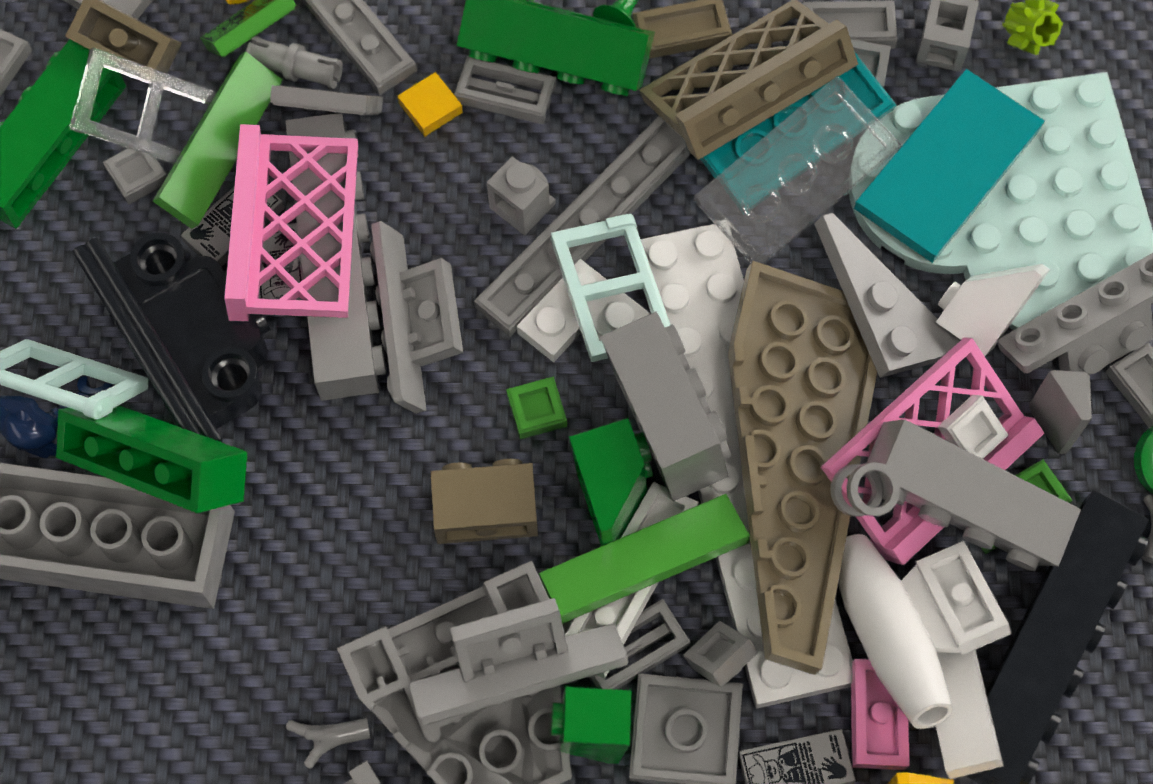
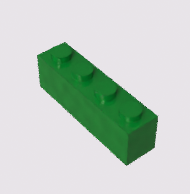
(557, 40)
(38, 134)
(154, 457)

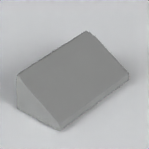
(1063, 407)

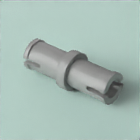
(296, 62)

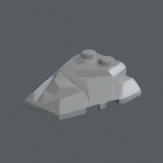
(482, 746)

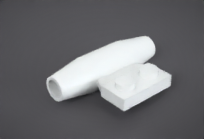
(906, 622)

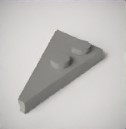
(890, 317)

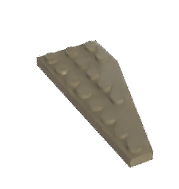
(797, 398)

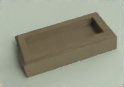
(685, 26)

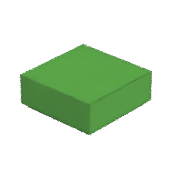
(536, 407)

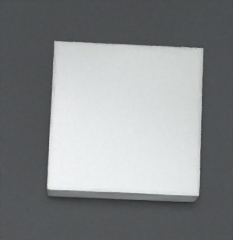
(974, 427)

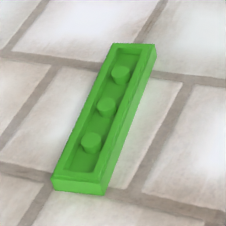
(215, 141)
(644, 557)

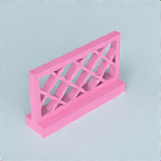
(250, 233)
(907, 532)

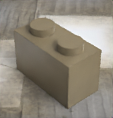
(120, 34)
(484, 502)

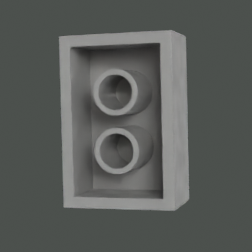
(668, 404)

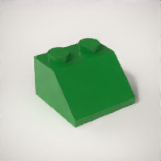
(612, 475)

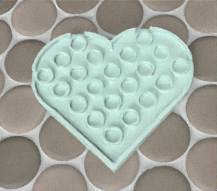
(1059, 205)

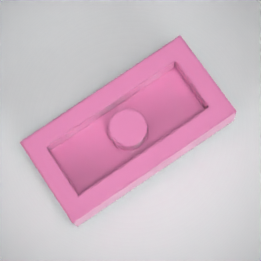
(877, 722)

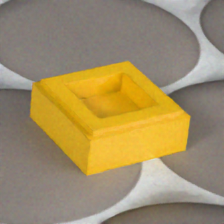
(430, 104)

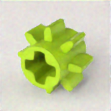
(1032, 25)

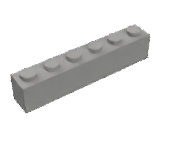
(341, 348)

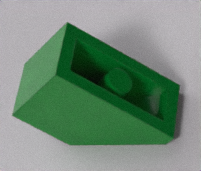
(593, 723)

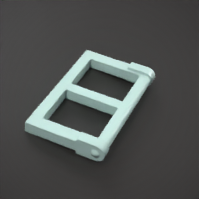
(579, 294)
(70, 368)

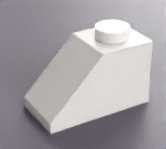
(988, 303)

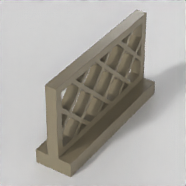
(750, 96)

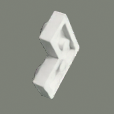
(553, 323)

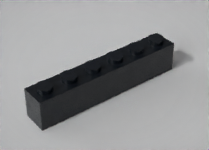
(1057, 631)

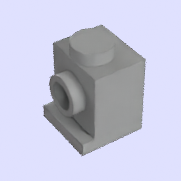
(947, 33)
(523, 189)

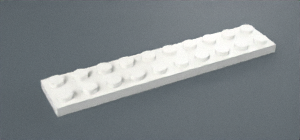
(701, 296)

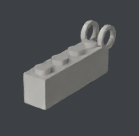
(961, 491)

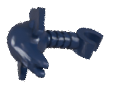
(31, 427)

